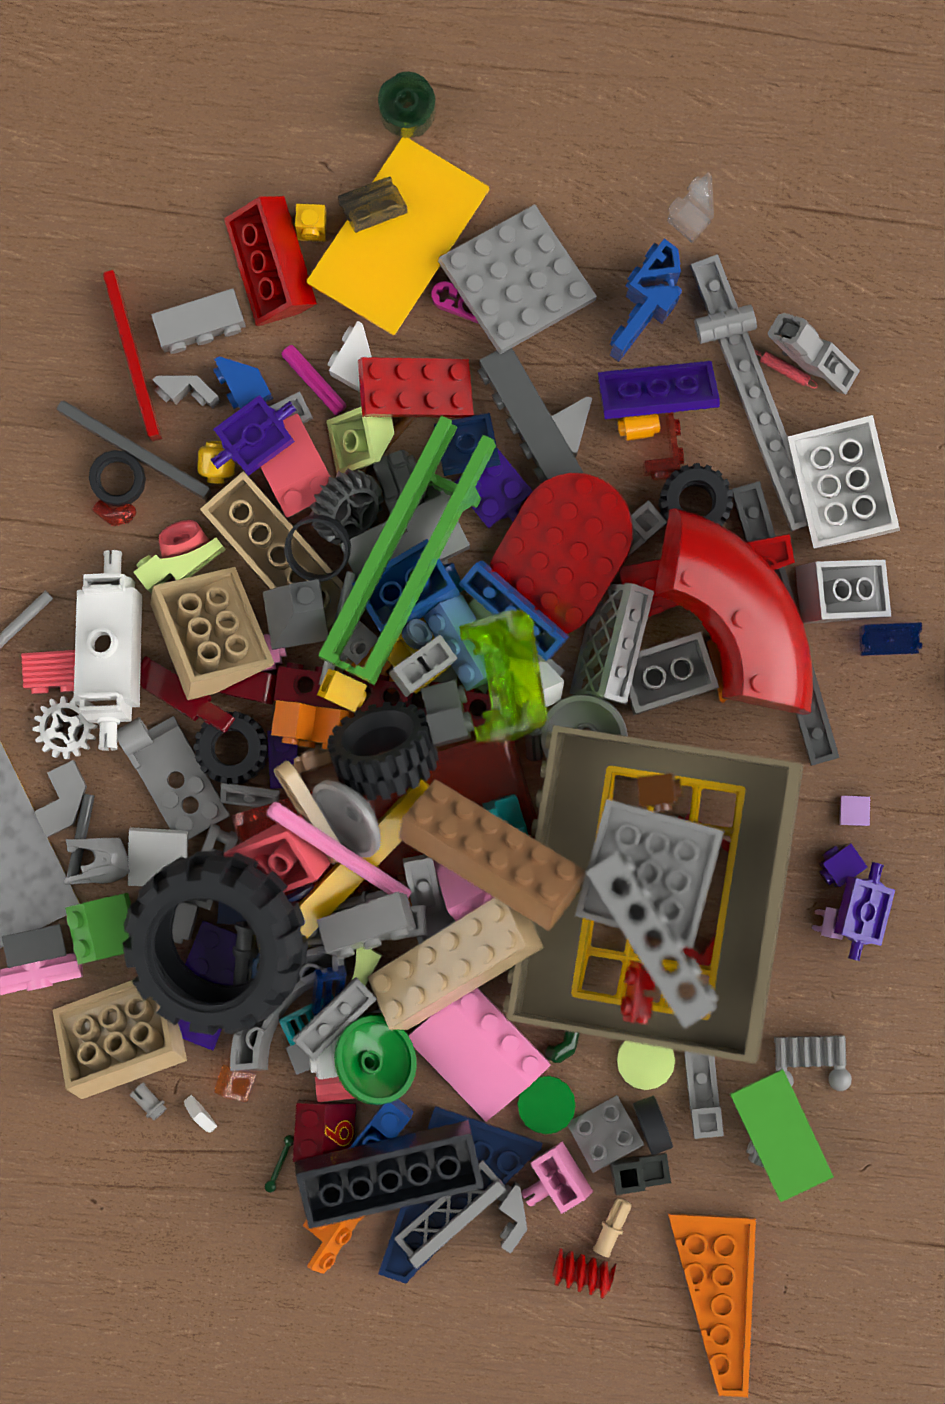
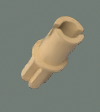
(612, 1227)

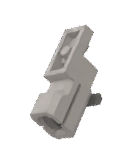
(812, 353)

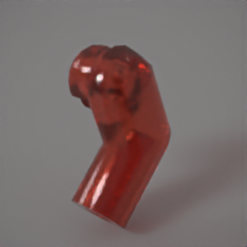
(115, 516)

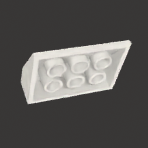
(843, 482)

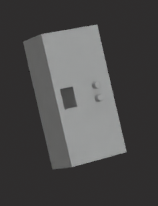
(419, 528)

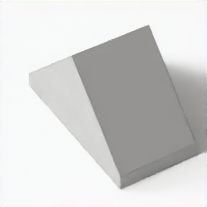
(572, 422)

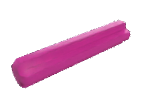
(313, 380)

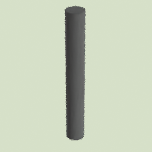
(81, 833)

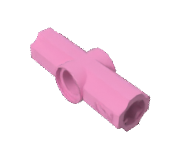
(39, 974)

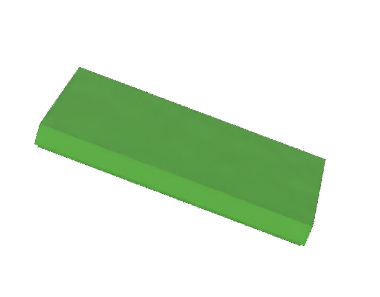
(781, 1135)

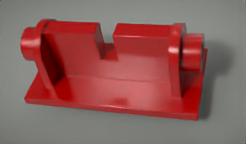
(635, 1003)

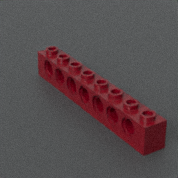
(290, 677)

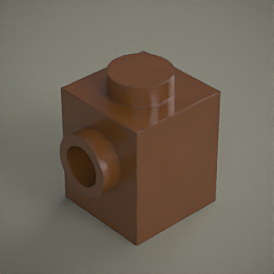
(659, 791)

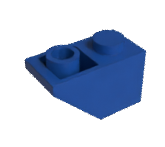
(243, 381)

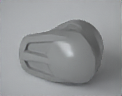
(109, 861)

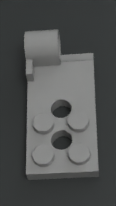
(159, 754)

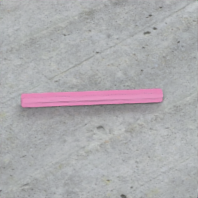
(335, 850)

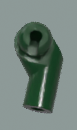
(564, 1049)

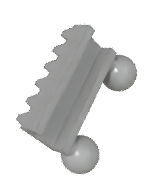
(817, 1052)

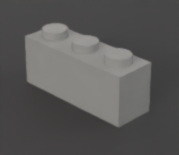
(198, 321)
(367, 925)

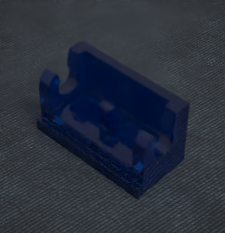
(890, 639)

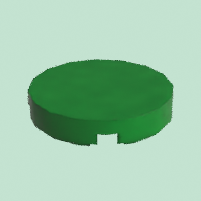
(547, 1105)

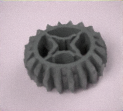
(350, 500)

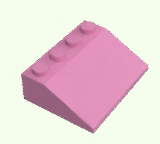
(479, 1052)

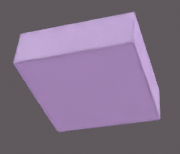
(854, 810)

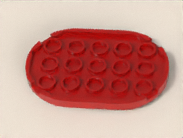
(566, 547)

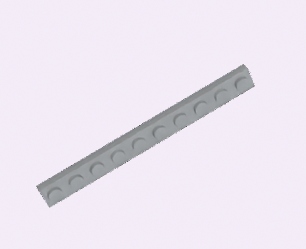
(753, 393)

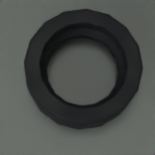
(111, 457)
(653, 1125)

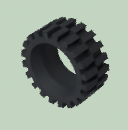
(378, 730)

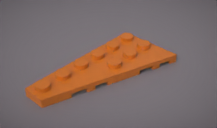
(719, 1275)

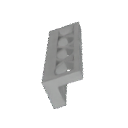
(452, 1226)

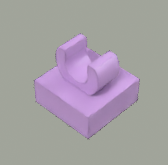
(830, 918)

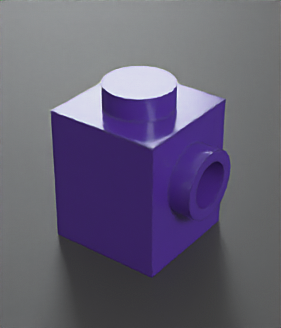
(840, 864)

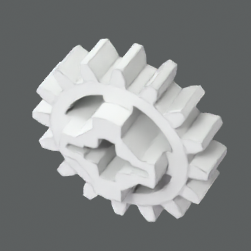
(53, 733)

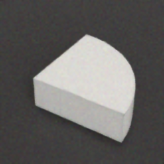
(199, 1114)

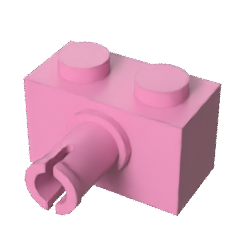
(559, 1179)

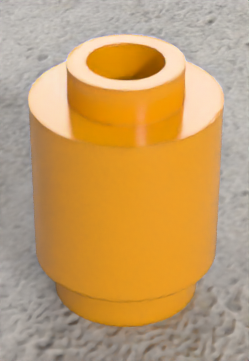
(638, 426)

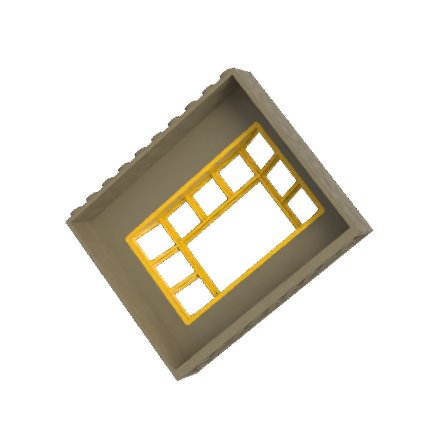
(571, 806)

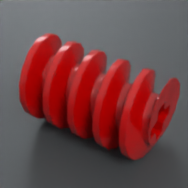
(583, 1273)

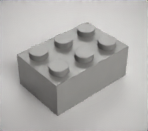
(671, 674)

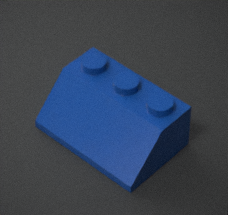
(394, 579)

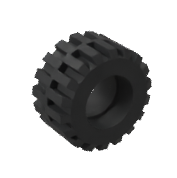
(701, 477)
(236, 773)

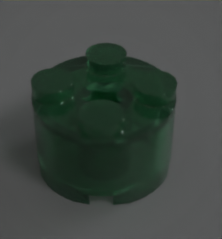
(393, 96)

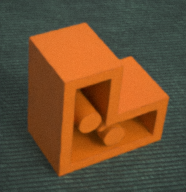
(306, 724)

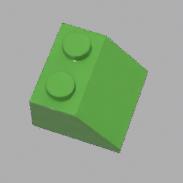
(98, 927)

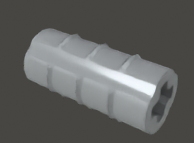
(725, 324)

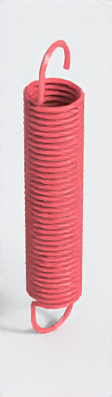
(785, 369)

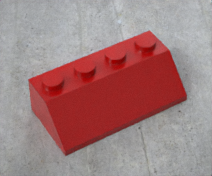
(270, 259)

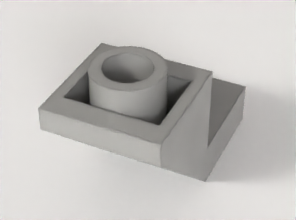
(177, 387)
(512, 1205)

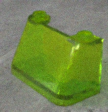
(512, 675)

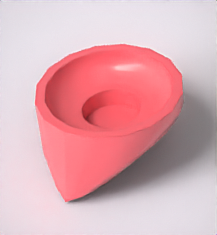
(181, 538)

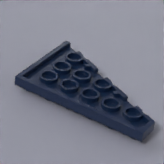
(497, 1147)

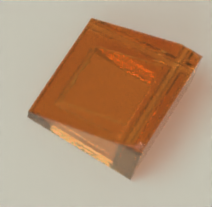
(234, 1084)

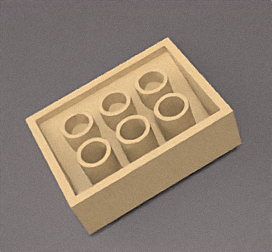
(210, 631)
(114, 1040)

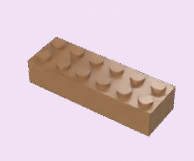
(491, 854)

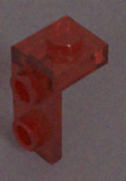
(660, 468)

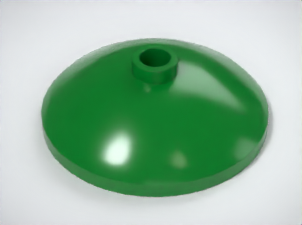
(389, 1056)

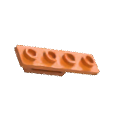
(333, 1238)

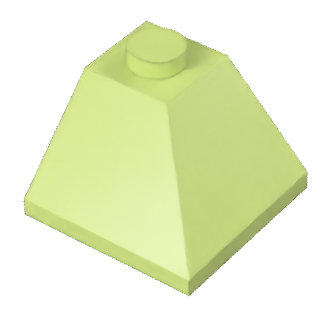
(358, 439)

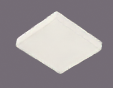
(152, 850)

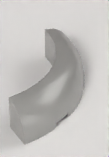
(252, 1046)

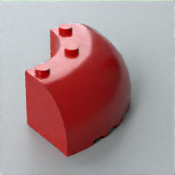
(742, 610)

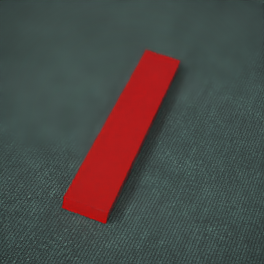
(132, 355)

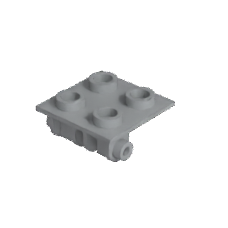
(605, 1134)

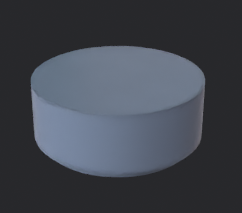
(416, 634)

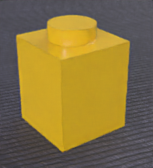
(342, 690)

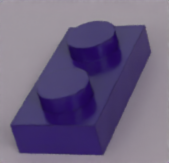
(278, 754)

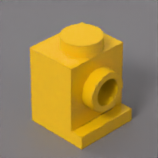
(311, 222)

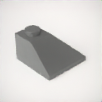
(296, 614)

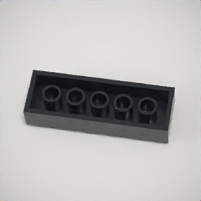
(388, 1174)

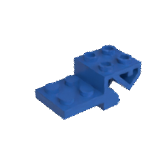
(653, 293)

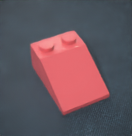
(296, 471)
(285, 854)

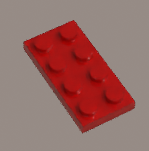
(415, 387)

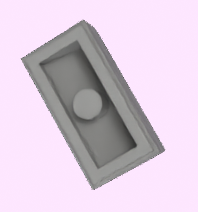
(247, 795)

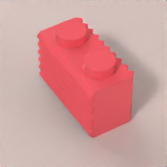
(48, 671)

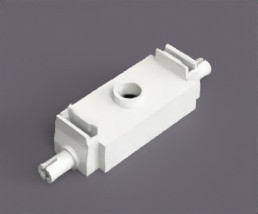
(111, 608)

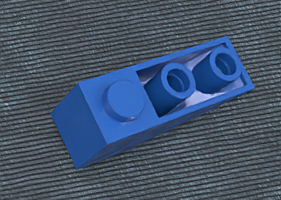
(385, 1123)

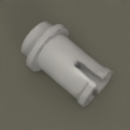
(148, 1101)

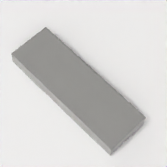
(334, 1019)

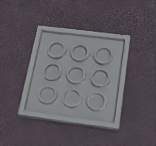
(517, 279)
(668, 854)

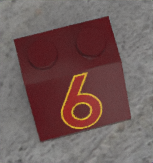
(322, 1128)

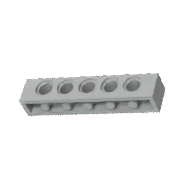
(686, 1009)

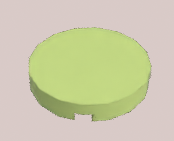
(645, 1064)

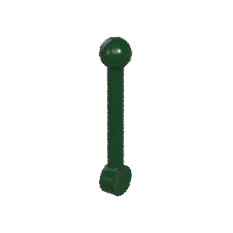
(270, 1185)

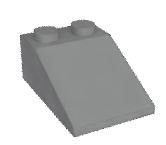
(843, 590)

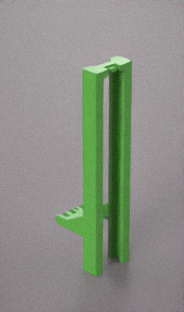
(462, 497)

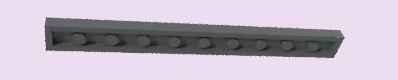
(757, 525)

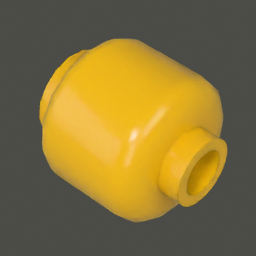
(208, 469)

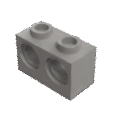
(422, 665)

